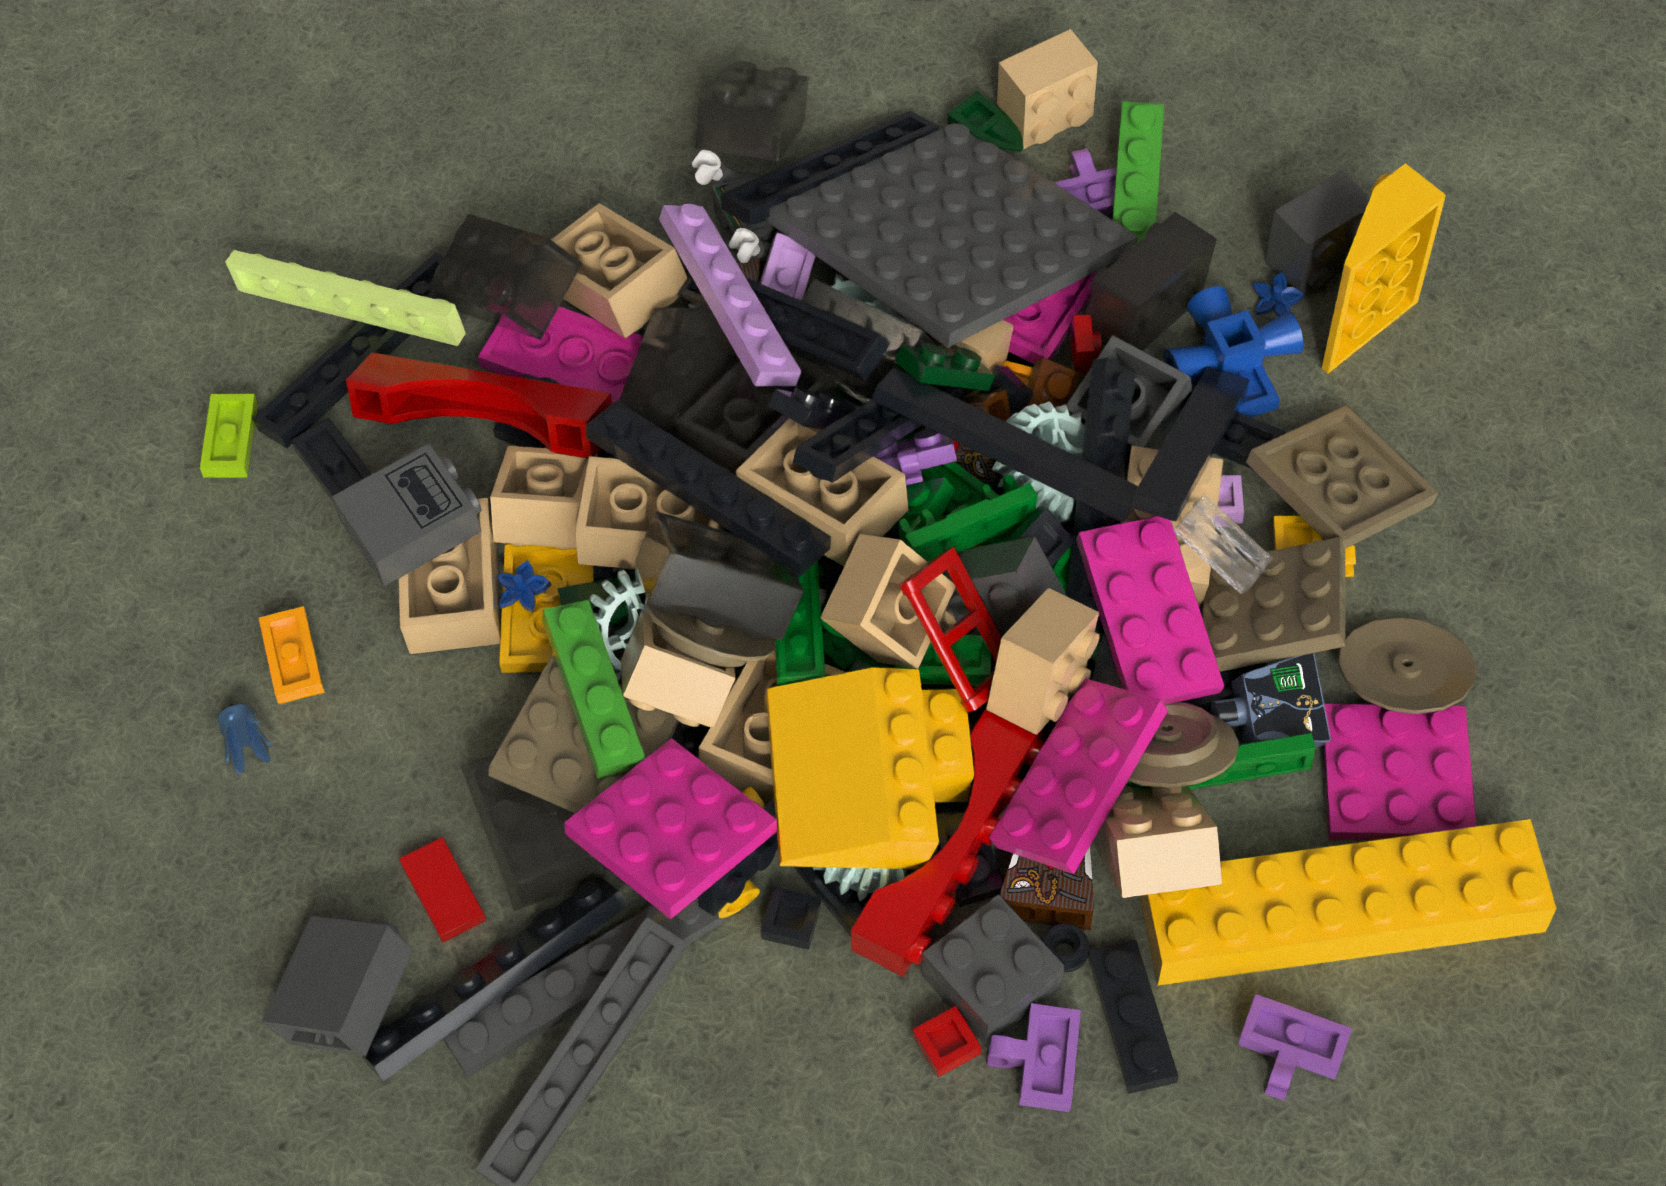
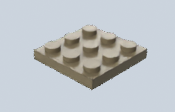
(1342, 477)
(1286, 612)
(547, 751)

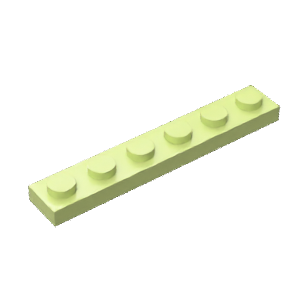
(346, 297)

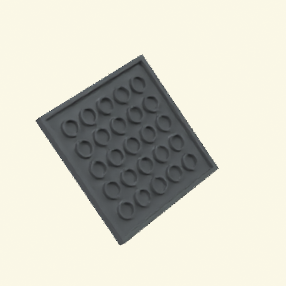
(952, 232)

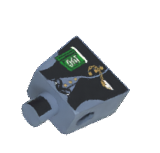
(1277, 702)

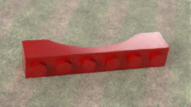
(409, 389)
(901, 915)

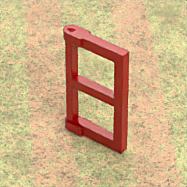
(977, 616)

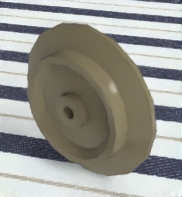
(711, 644)
(1407, 665)
(1186, 749)

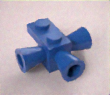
(1237, 347)

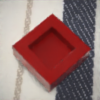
(1084, 344)
(946, 1041)

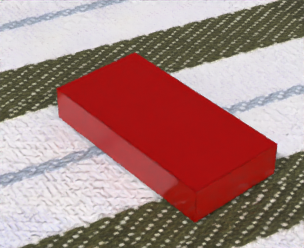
(442, 889)

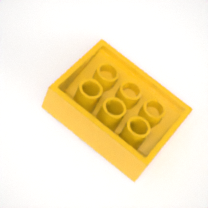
(1385, 261)
(852, 771)

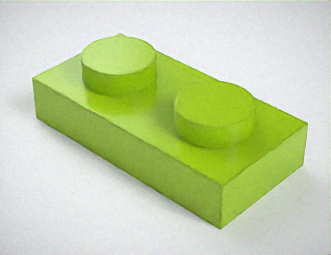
(228, 436)

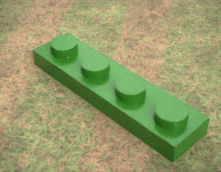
(1138, 166)
(592, 688)

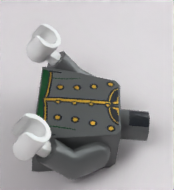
(745, 240)

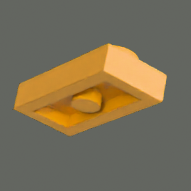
(291, 655)

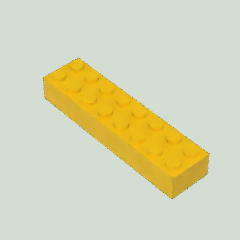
(1352, 903)

